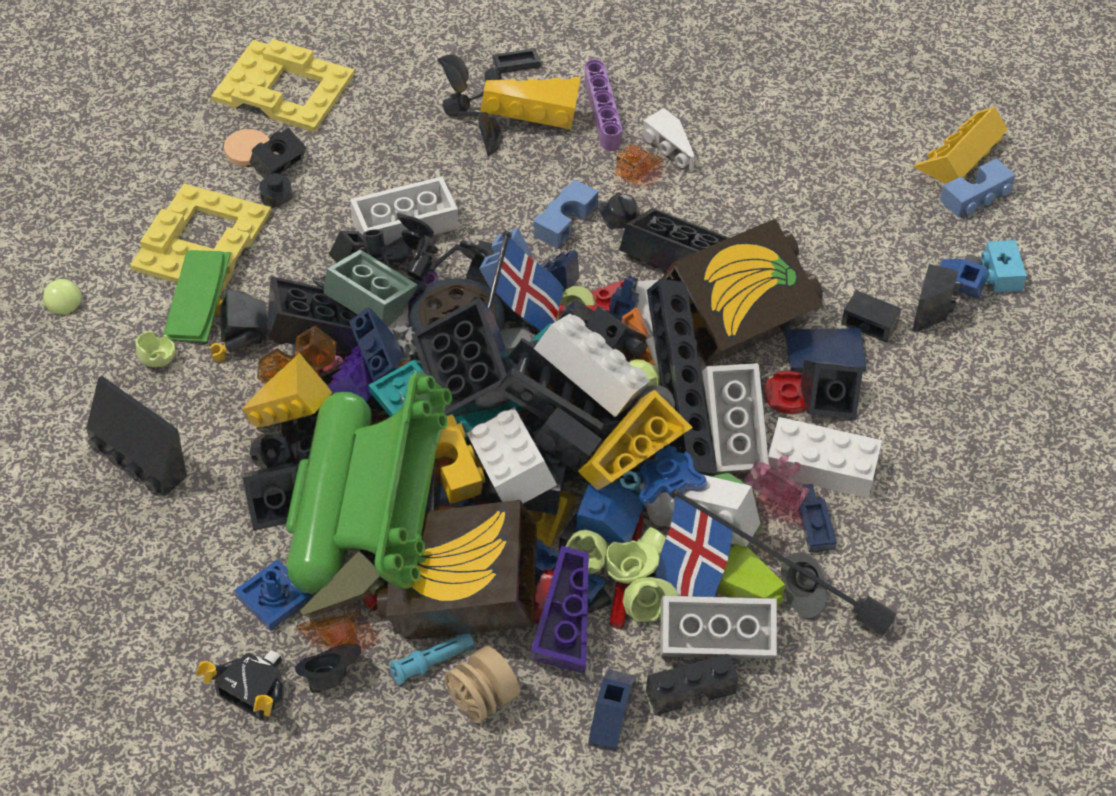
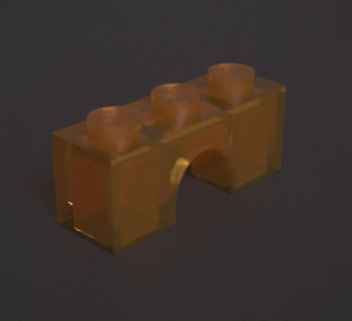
(312, 344)

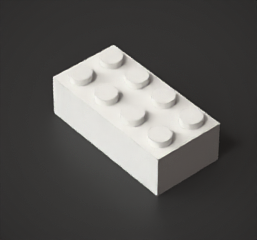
(424, 200)
(592, 364)
(735, 416)
(826, 456)
(511, 458)
(724, 498)
(718, 627)

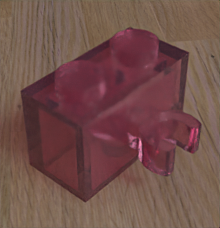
(776, 483)

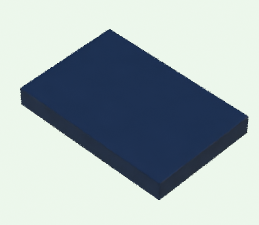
(824, 345)

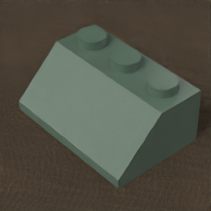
(366, 282)

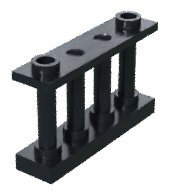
(537, 396)

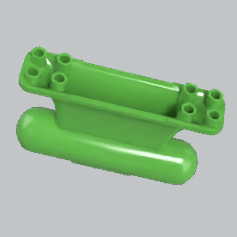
(366, 486)

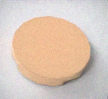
(240, 144)

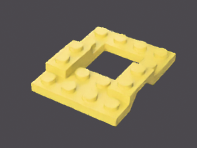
(261, 67)
(164, 253)

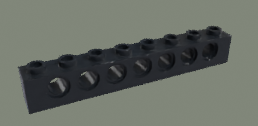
(681, 369)

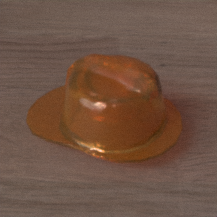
(333, 629)

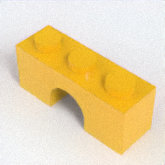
(462, 477)

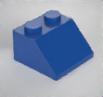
(610, 512)

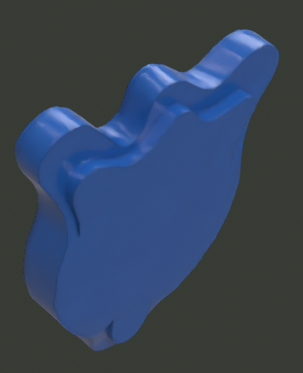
(669, 472)

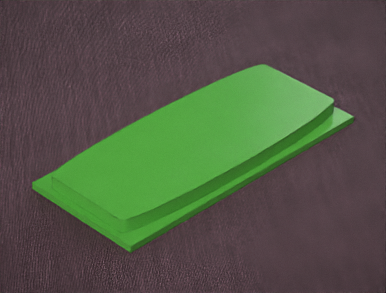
(197, 295)

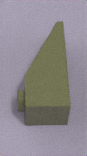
(351, 584)

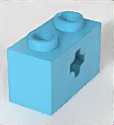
(1004, 266)

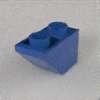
(970, 274)

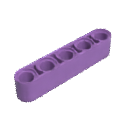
(602, 105)

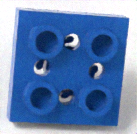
(272, 595)

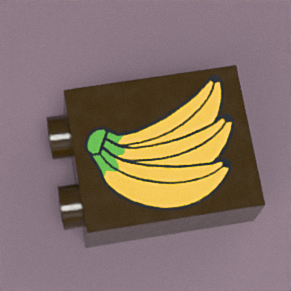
(746, 290)
(472, 574)

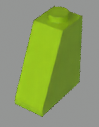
(749, 577)

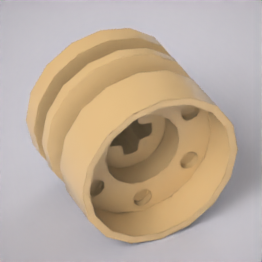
(482, 684)

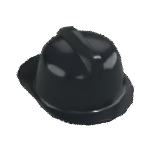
(618, 210)
(329, 667)

